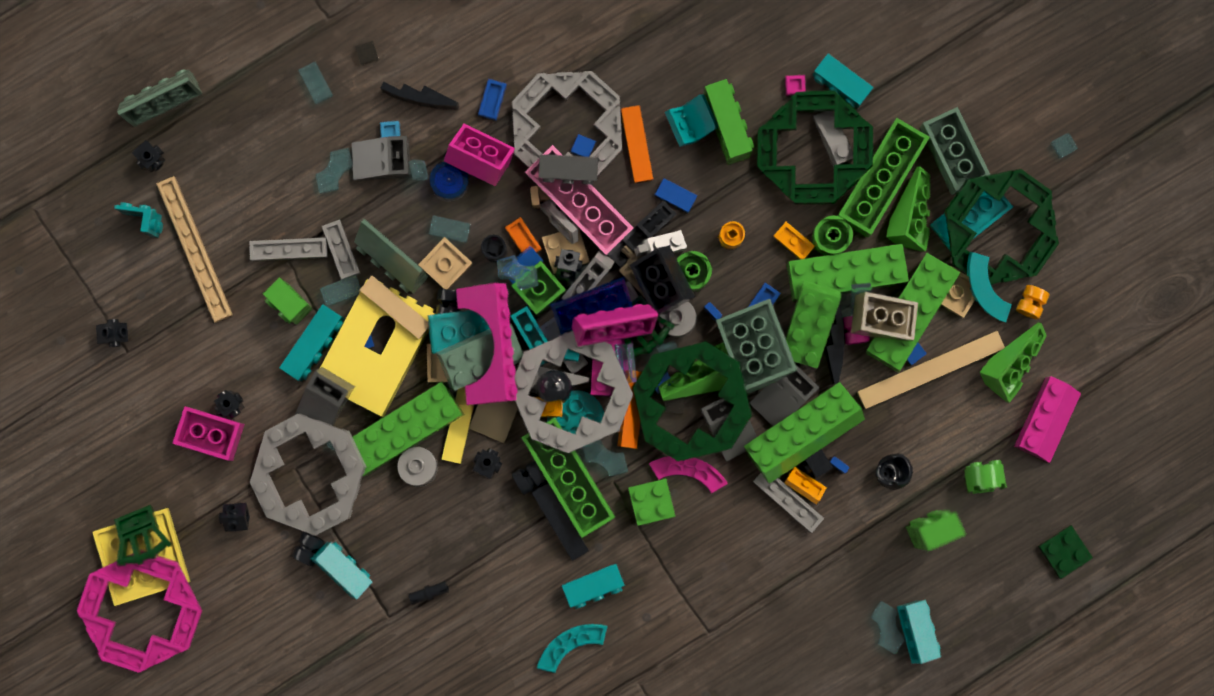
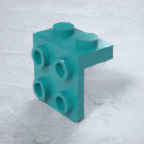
(691, 121)
(151, 220)

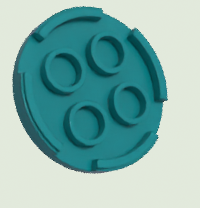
(577, 406)

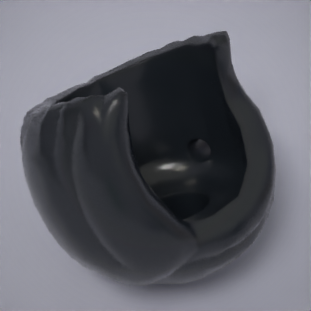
(548, 392)
(894, 471)

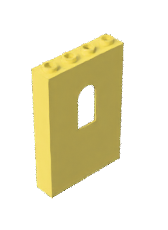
(372, 374)

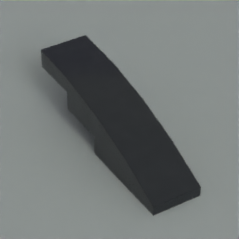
(425, 98)
(645, 229)
(835, 351)
(560, 521)

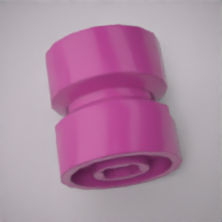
(851, 338)

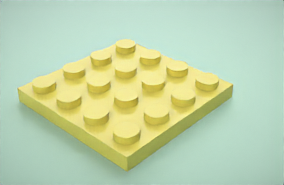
(140, 583)

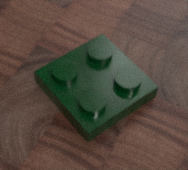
(1065, 551)

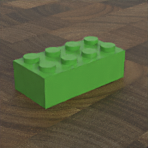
(731, 128)
(811, 322)
(935, 530)

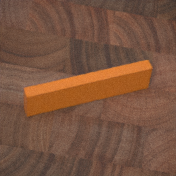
(637, 144)
(631, 423)

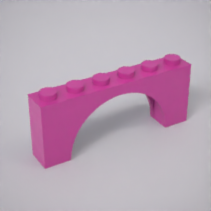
(499, 380)

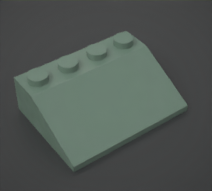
(159, 98)
(388, 256)
(759, 345)

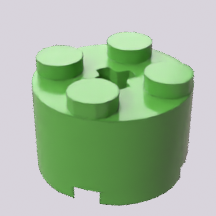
(839, 228)
(702, 268)
(985, 477)

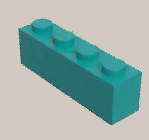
(312, 343)

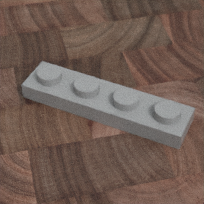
(288, 249)
(790, 502)

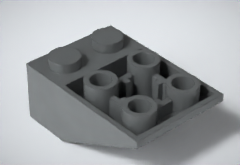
(381, 158)
(324, 396)
(784, 396)
(715, 416)

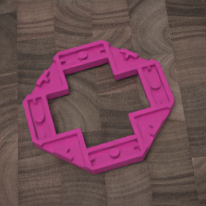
(158, 649)

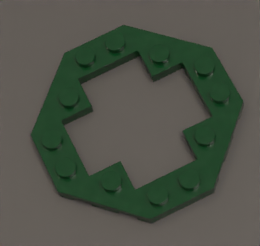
(786, 120)
(996, 186)
(701, 442)

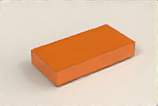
(522, 236)

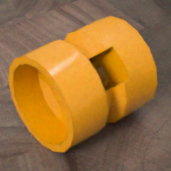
(731, 235)
(1035, 296)

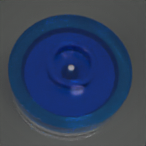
(448, 182)

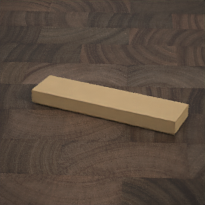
(395, 307)

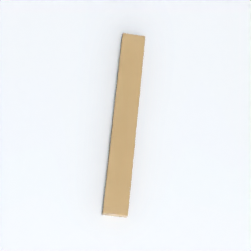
(194, 249)
(930, 370)

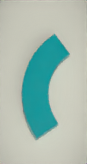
(981, 288)
(568, 641)

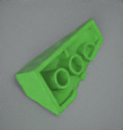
(909, 218)
(1008, 366)
(698, 380)

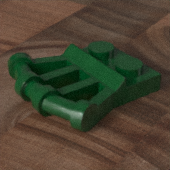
(658, 338)
(133, 526)

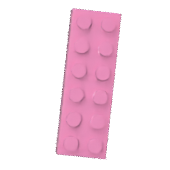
(585, 208)

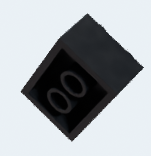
(662, 280)

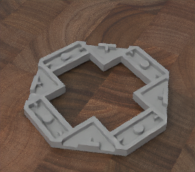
(565, 84)
(588, 430)
(344, 488)

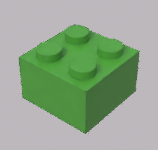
(546, 293)
(287, 301)
(651, 502)

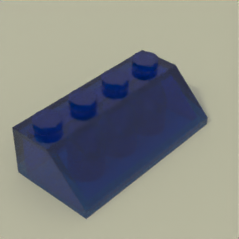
(602, 298)

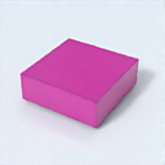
(795, 84)

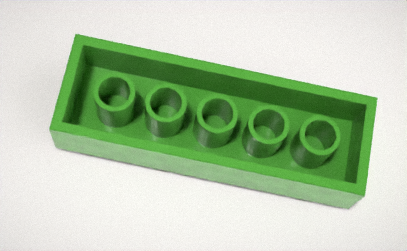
(882, 181)
(877, 266)
(928, 288)
(407, 426)
(804, 432)
(571, 484)

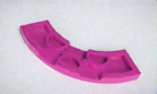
(691, 467)

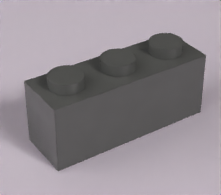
(568, 168)

